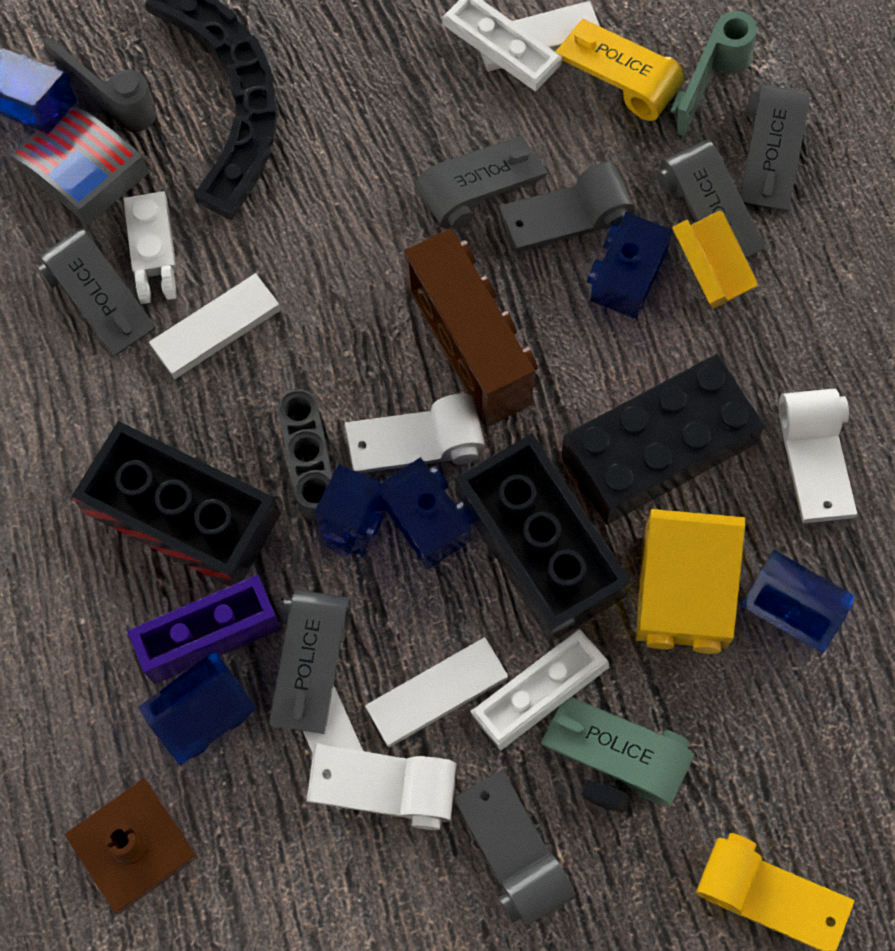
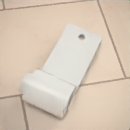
(436, 436)
(815, 455)
(383, 784)

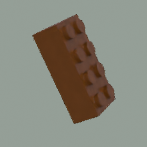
(470, 326)

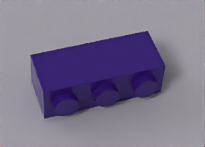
(207, 625)

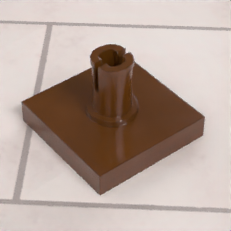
(131, 846)

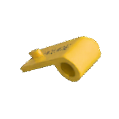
(643, 75)
(771, 896)

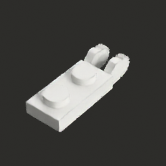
(150, 243)

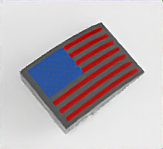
(81, 164)

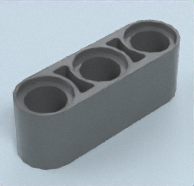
(302, 436)

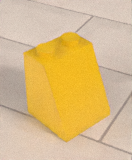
(689, 580)

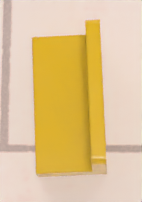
(716, 258)

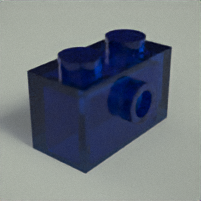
(33, 91)
(630, 264)
(350, 512)
(425, 512)
(798, 601)
(197, 708)

